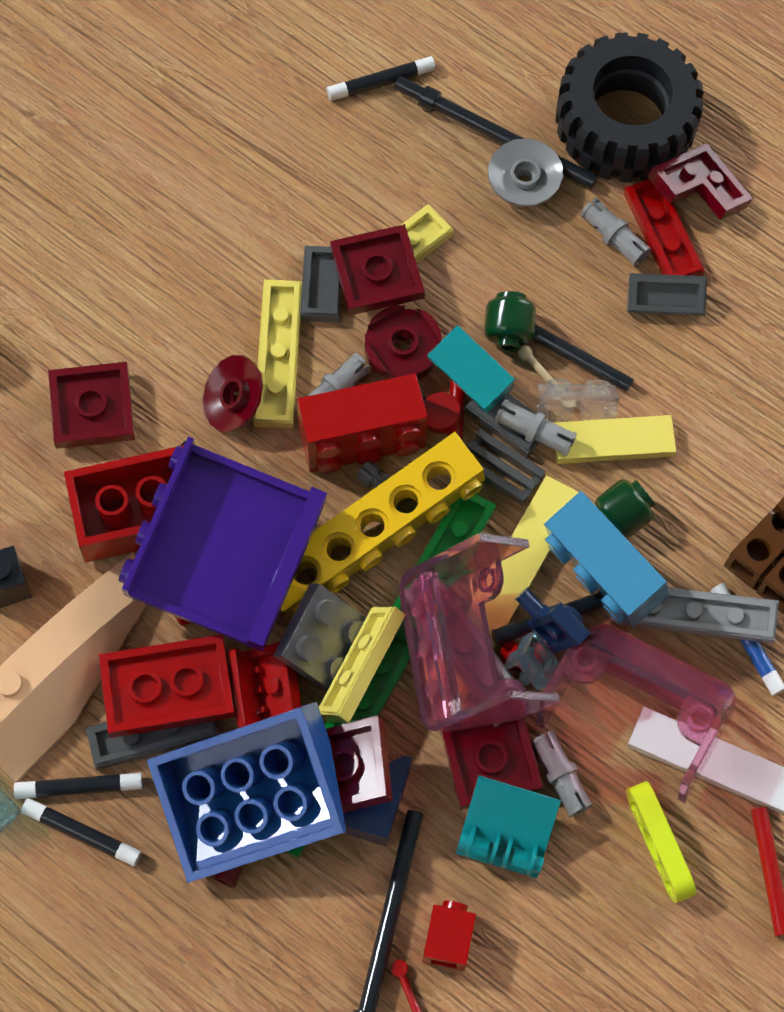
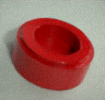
(442, 412)

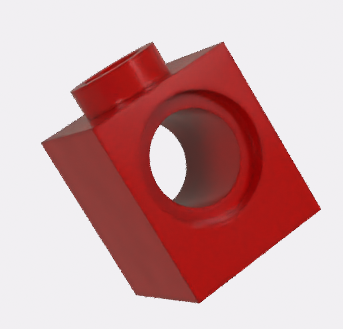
(449, 935)

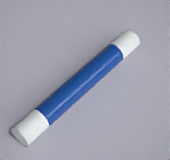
(758, 657)

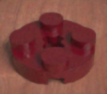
(407, 324)

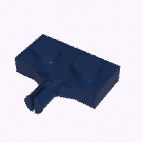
(556, 625)

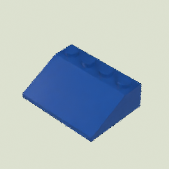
(250, 792)

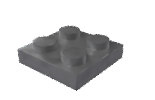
(319, 636)

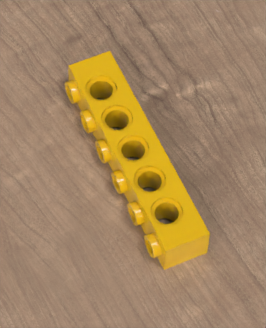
(446, 458)

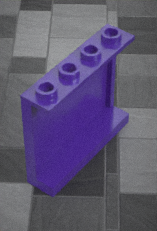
(222, 545)

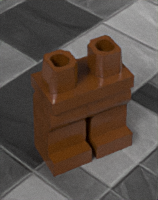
(758, 553)

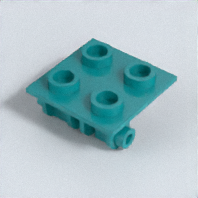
(508, 826)

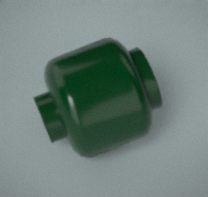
(510, 320)
(626, 506)

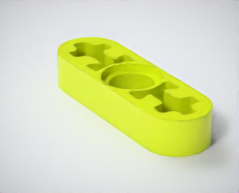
(660, 842)

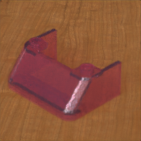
(452, 637)
(701, 698)

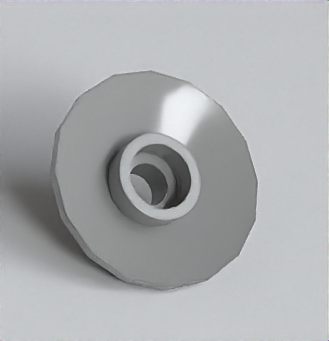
(527, 159)

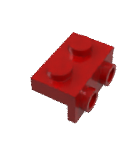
(261, 685)

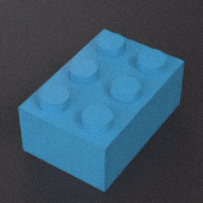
(605, 561)

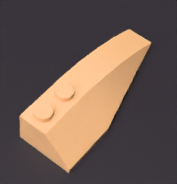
(59, 670)

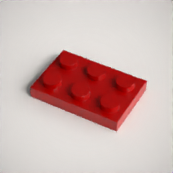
(166, 686)

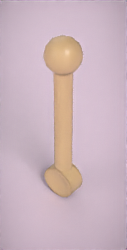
(526, 353)

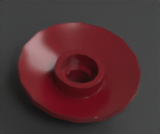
(232, 393)

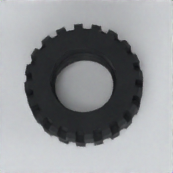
(634, 66)

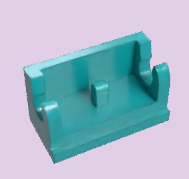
(472, 369)

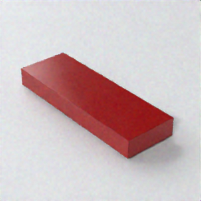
(663, 230)

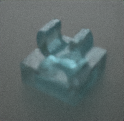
(534, 660)

